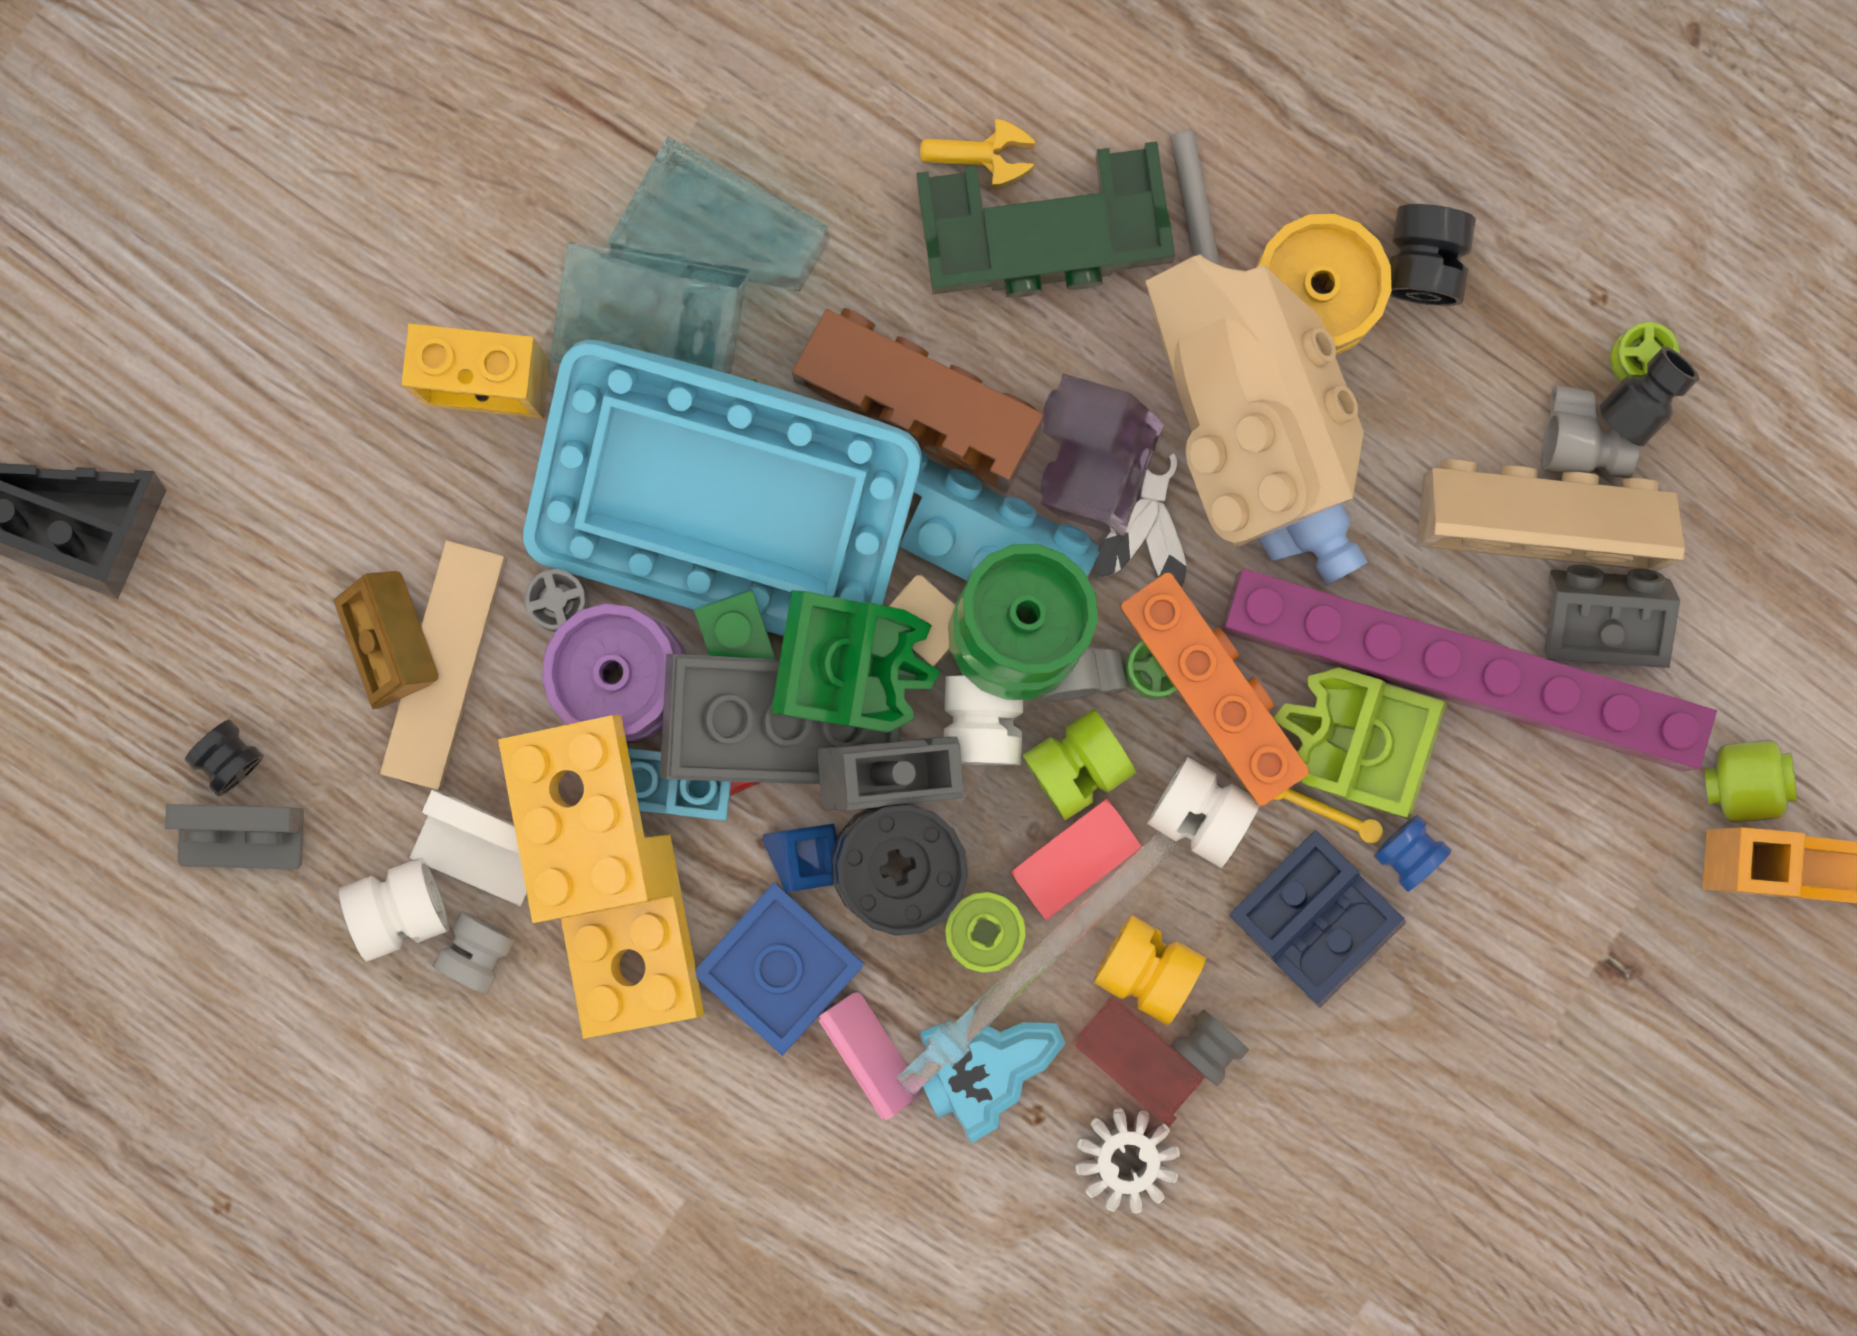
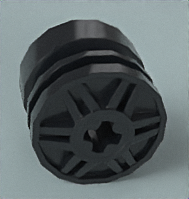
(929, 885)

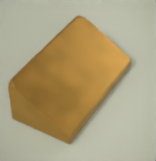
(385, 637)

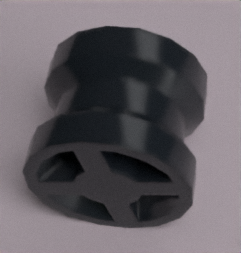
(224, 757)

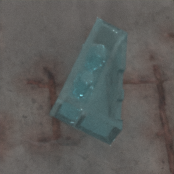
(718, 221)

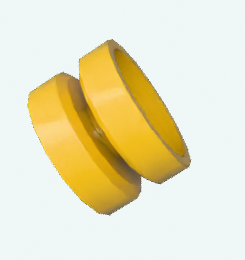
(1347, 261)

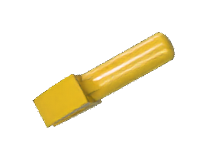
(983, 153)

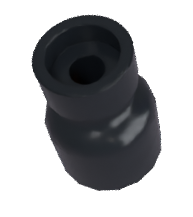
(1644, 401)

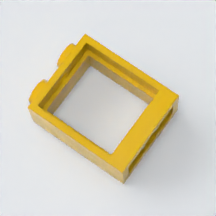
(454, 365)

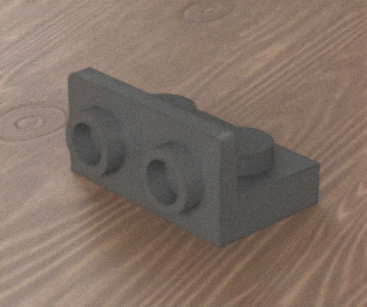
(1611, 617)
(237, 836)

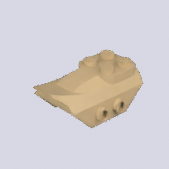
(1261, 397)

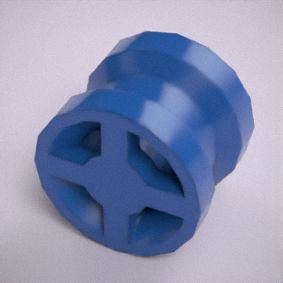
(1412, 853)

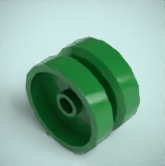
(1022, 621)

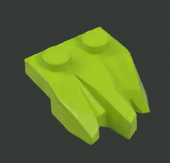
(1365, 739)

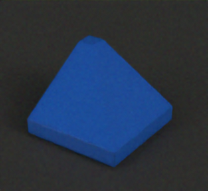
(802, 856)

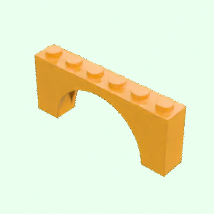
(1780, 864)

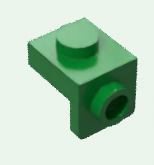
(735, 627)

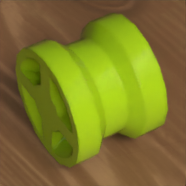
(1653, 338)

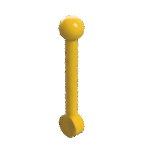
(1367, 830)

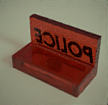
(1138, 1060)

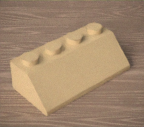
(1550, 518)

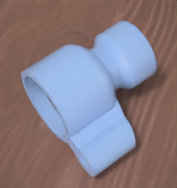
(1325, 537)

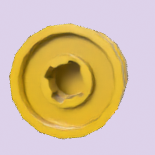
(1149, 970)

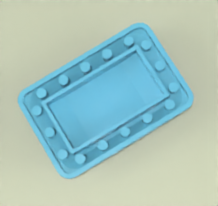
(714, 485)

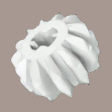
(1109, 1169)

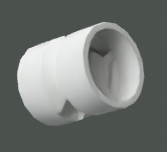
(982, 724)
(1204, 812)
(388, 911)

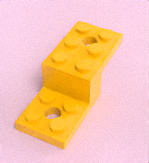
(601, 876)

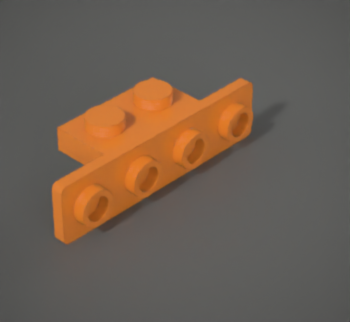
(1214, 688)

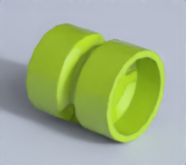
(1079, 764)
(985, 932)

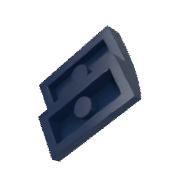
(1317, 918)

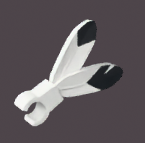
(1150, 523)

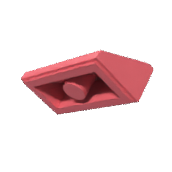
(1075, 859)

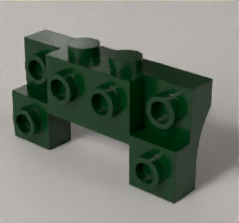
(1047, 239)

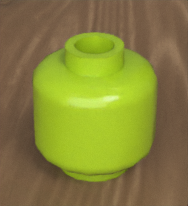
(1752, 781)

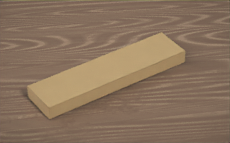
(455, 634)

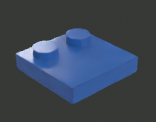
(778, 968)

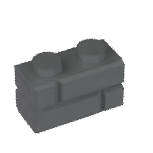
(890, 773)

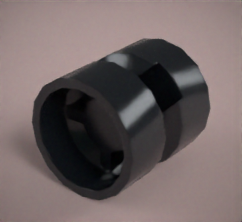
(1430, 254)

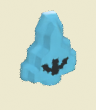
(991, 1073)

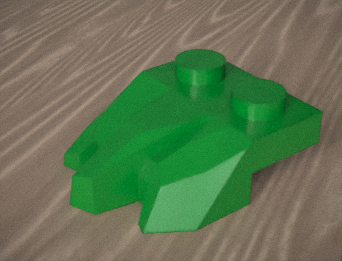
(850, 663)

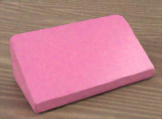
(868, 1053)

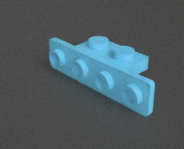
(966, 522)

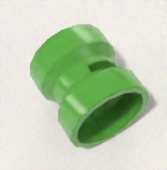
(1135, 668)

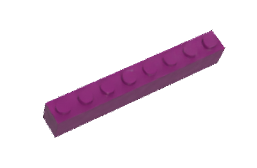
(1468, 671)

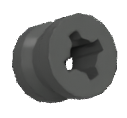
(1210, 1047)

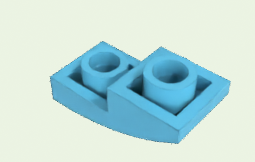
(674, 796)

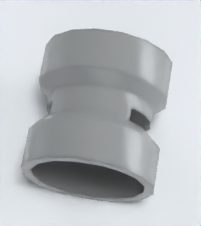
(478, 939)

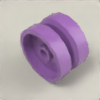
(589, 648)

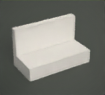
(471, 847)

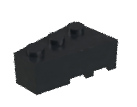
(77, 521)

